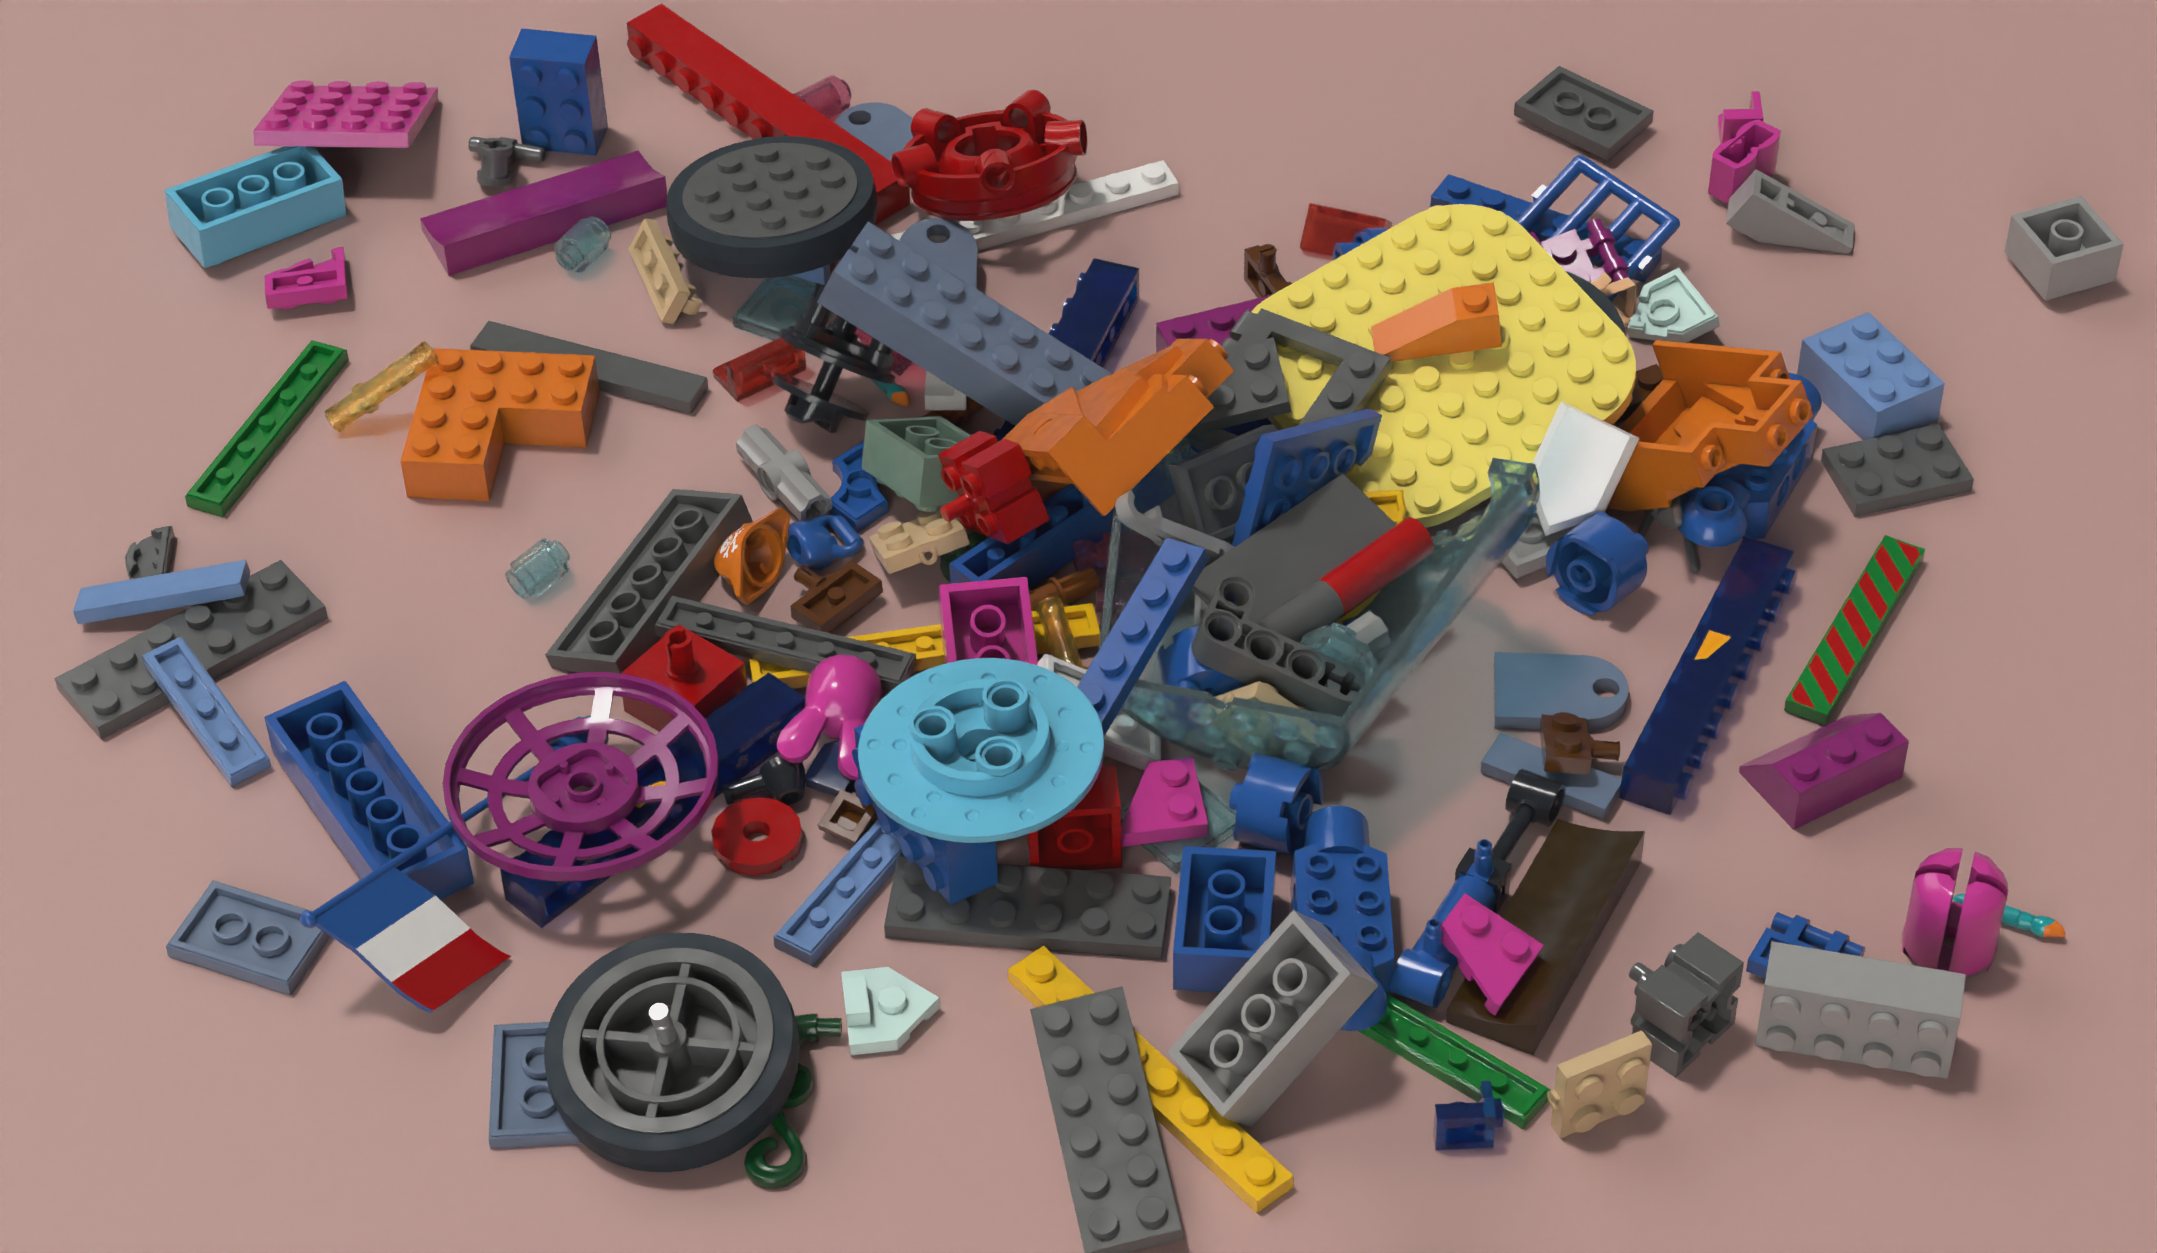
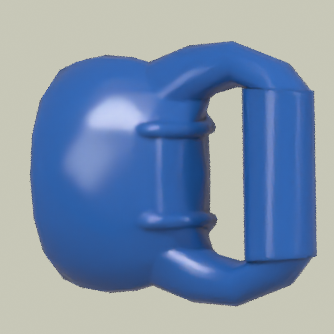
(815, 546)

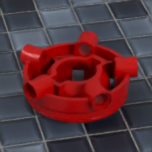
(990, 160)

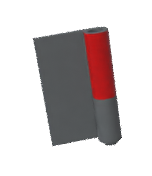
(1320, 559)

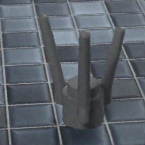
(1671, 518)

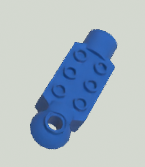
(1749, 496)
(1348, 891)

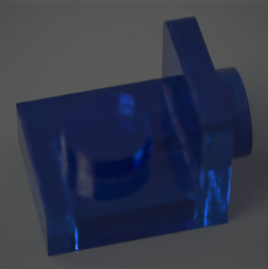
(1468, 1124)

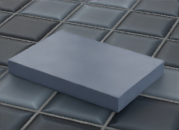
(247, 938)
(520, 1095)

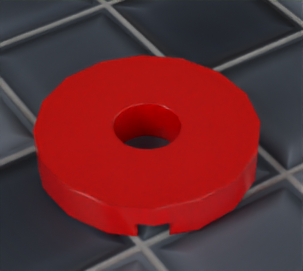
(752, 817)

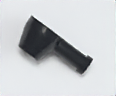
(777, 776)

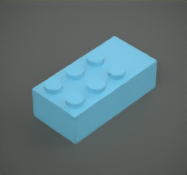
(255, 203)

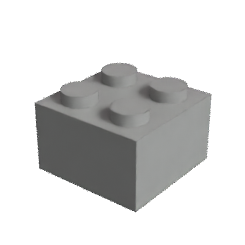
(2063, 248)

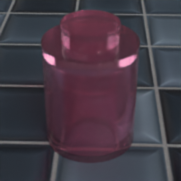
(827, 96)

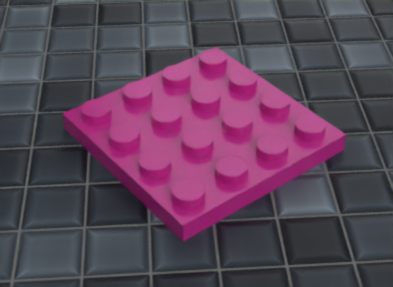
(347, 115)

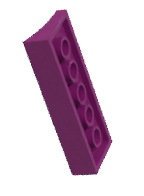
(543, 211)

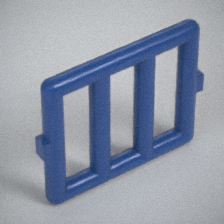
(1607, 185)

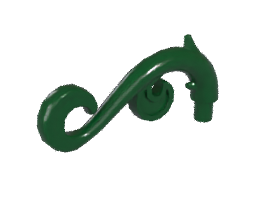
(773, 1177)

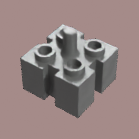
(1686, 1001)

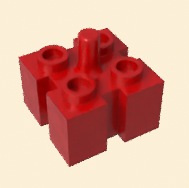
(991, 488)

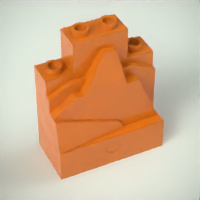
(1707, 417)
(1122, 423)

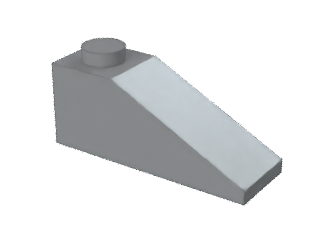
(1784, 217)

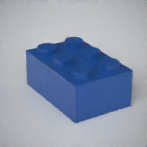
(559, 91)
(1221, 914)

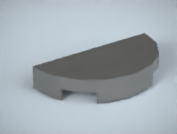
(151, 555)

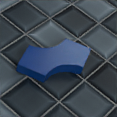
(859, 494)

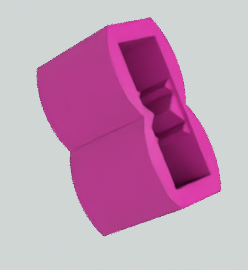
(1737, 158)

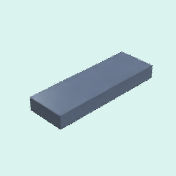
(1587, 793)

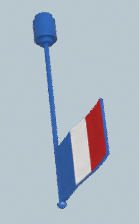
(408, 930)

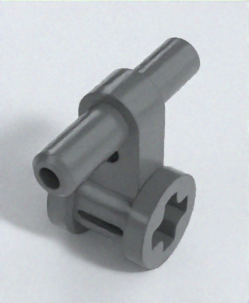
(498, 155)

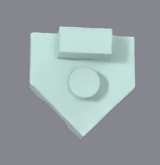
(1671, 311)
(883, 1009)

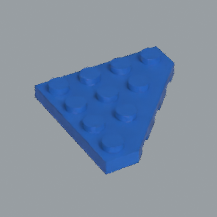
(1301, 461)

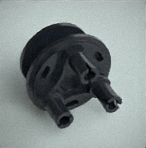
(840, 350)

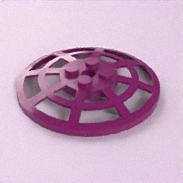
(584, 764)

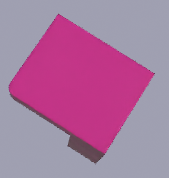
(1734, 119)

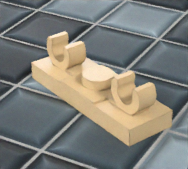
(662, 273)

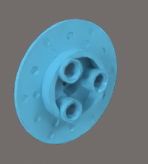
(981, 750)

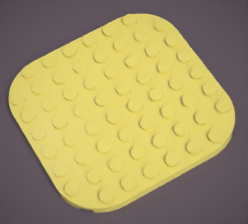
(1464, 408)

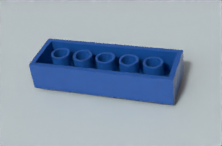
(364, 789)

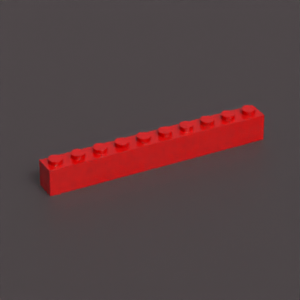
(746, 95)

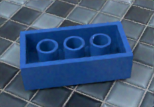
(947, 866)

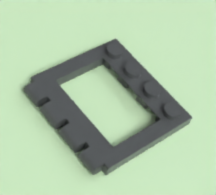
(1346, 392)

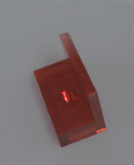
(1331, 225)
(754, 370)

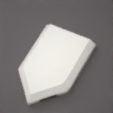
(1579, 467)

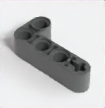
(1326, 684)

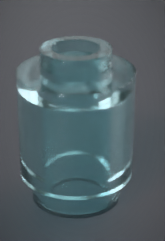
(582, 244)
(538, 568)

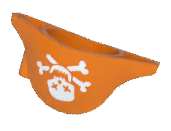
(754, 555)

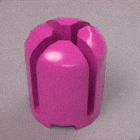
(1935, 916)

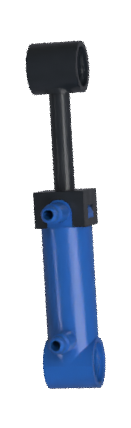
(1485, 876)

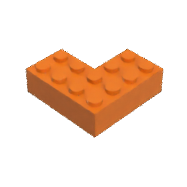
(492, 399)

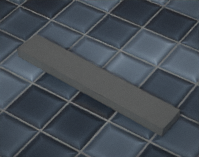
(615, 372)
(780, 641)

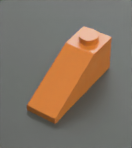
(1445, 324)

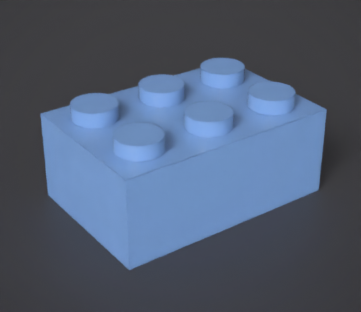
(1870, 378)

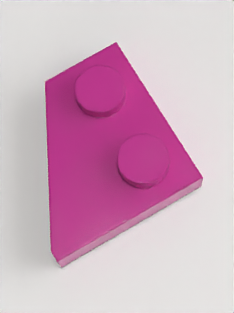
(308, 283)
(1165, 805)
(1488, 949)

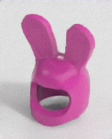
(837, 700)

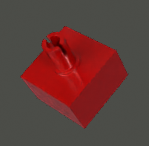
(692, 669)
(1087, 834)

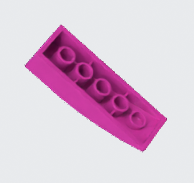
(987, 620)

